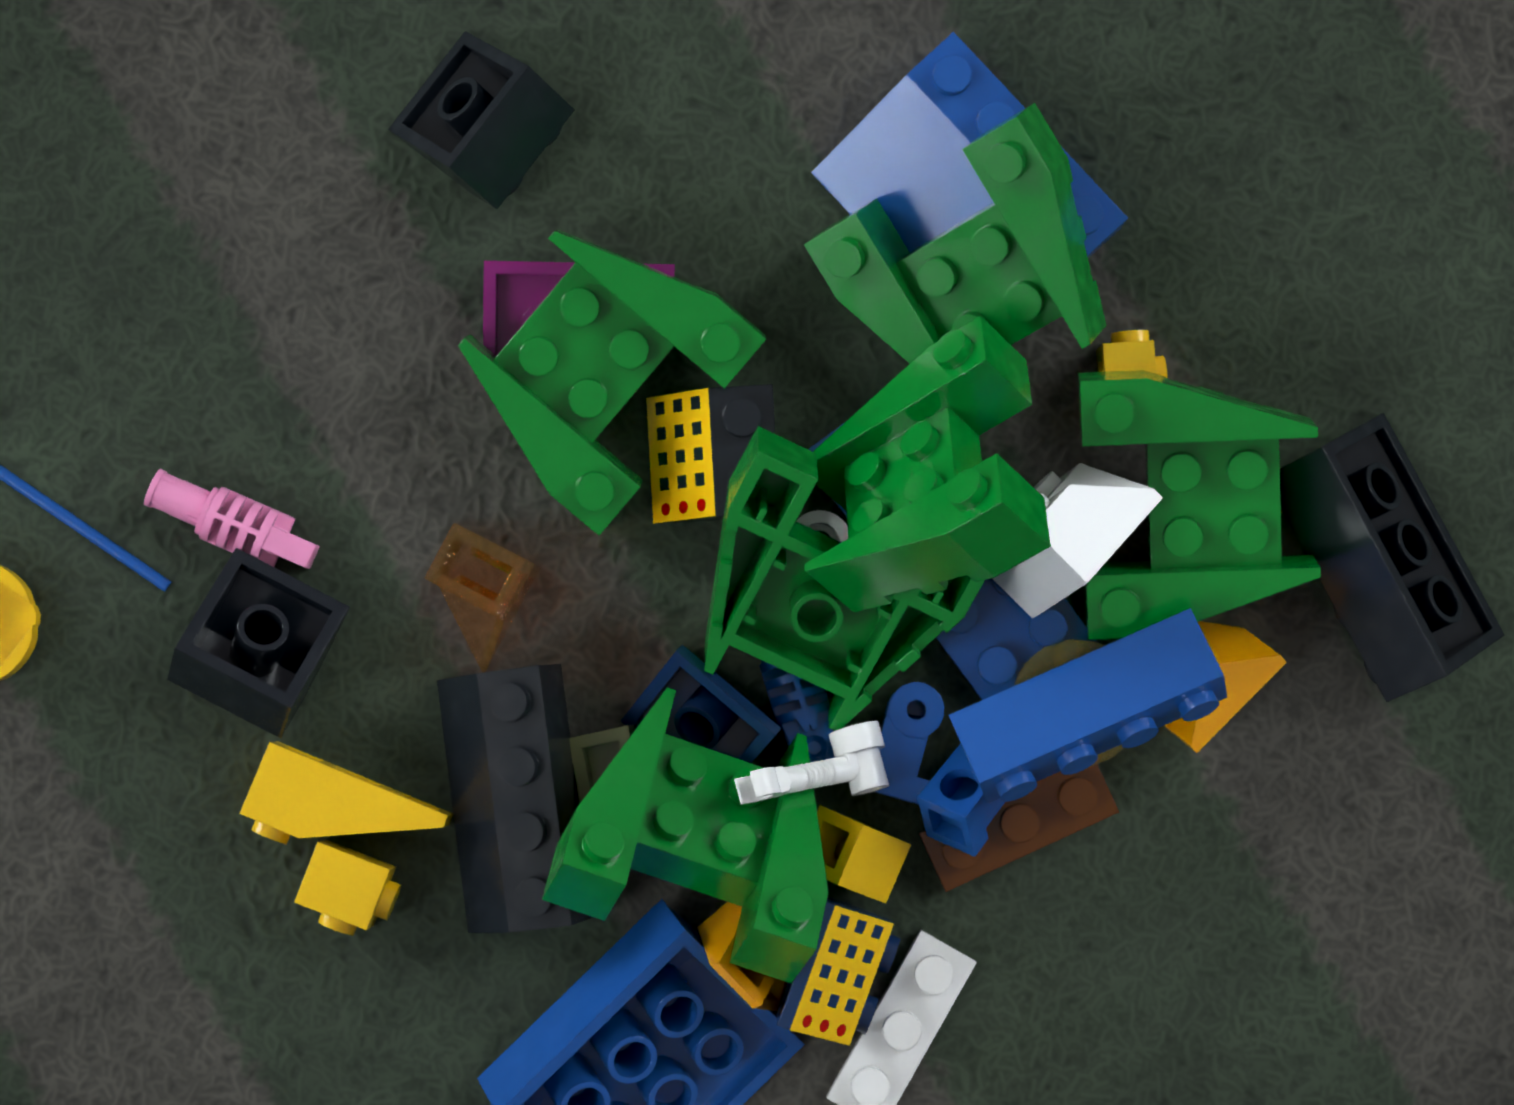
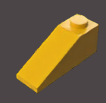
(319, 799)

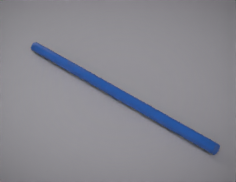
(84, 529)

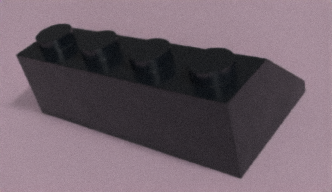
(1386, 559)
(509, 792)

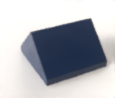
(705, 709)

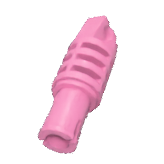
(230, 520)

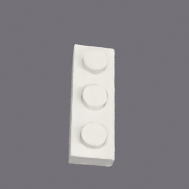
(903, 1024)

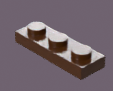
(1021, 826)

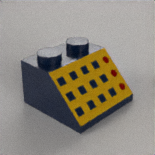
(833, 987)

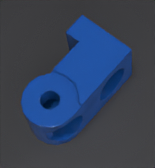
(908, 720)
(956, 807)

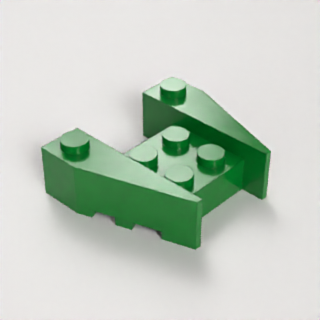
(1010, 262)
(589, 356)
(916, 477)
(1220, 509)
(789, 619)
(680, 819)

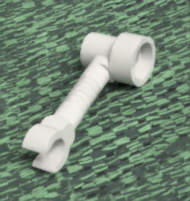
(855, 762)

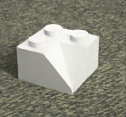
(1087, 522)

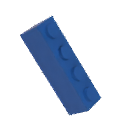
(1090, 707)

